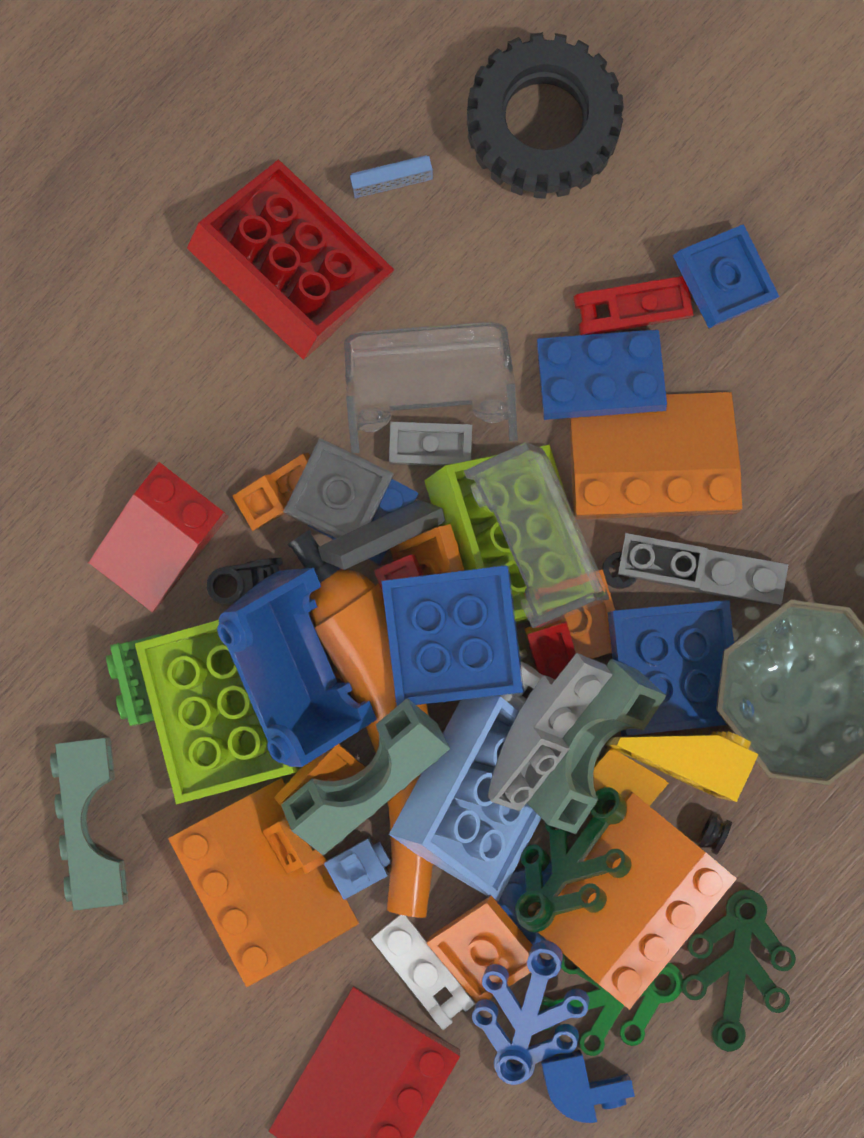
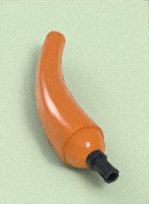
(355, 636)

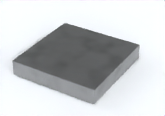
(337, 490)

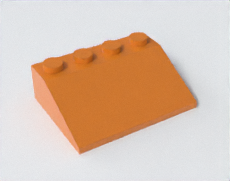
(658, 461)
(251, 900)
(645, 911)

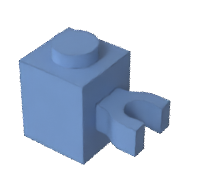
(358, 867)

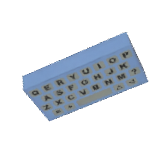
(391, 176)

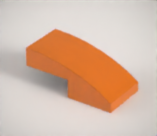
(269, 495)

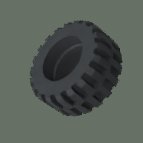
(553, 64)

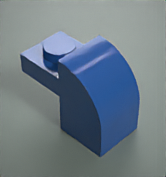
(575, 1095)

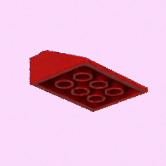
(289, 258)
(367, 1076)

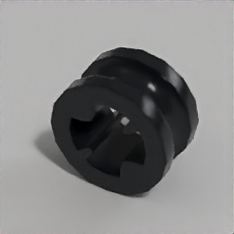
(615, 582)
(714, 833)

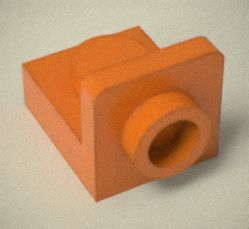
(291, 849)

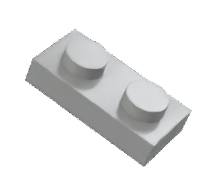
(429, 443)

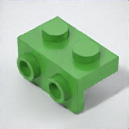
(125, 666)

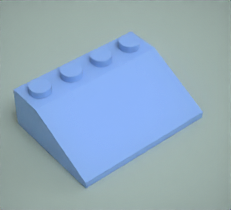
(449, 808)

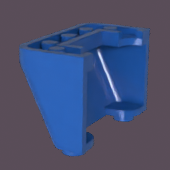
(288, 670)

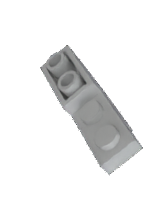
(703, 570)
(536, 736)

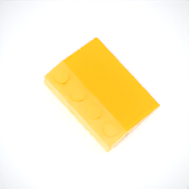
(710, 763)

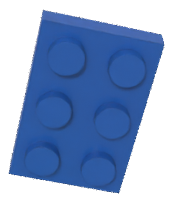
(601, 374)

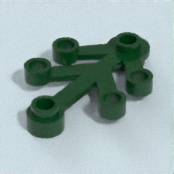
(571, 867)
(738, 962)

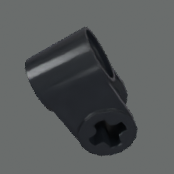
(245, 574)

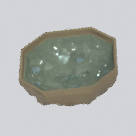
(798, 691)

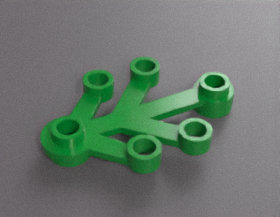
(612, 1007)

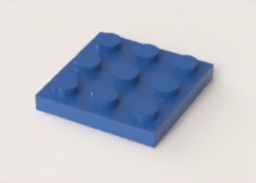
(453, 636)
(680, 654)

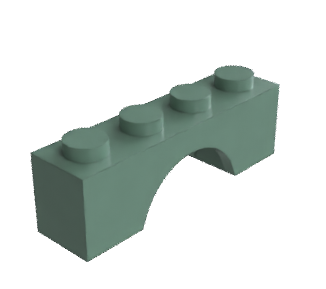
(622, 704)
(330, 810)
(93, 876)

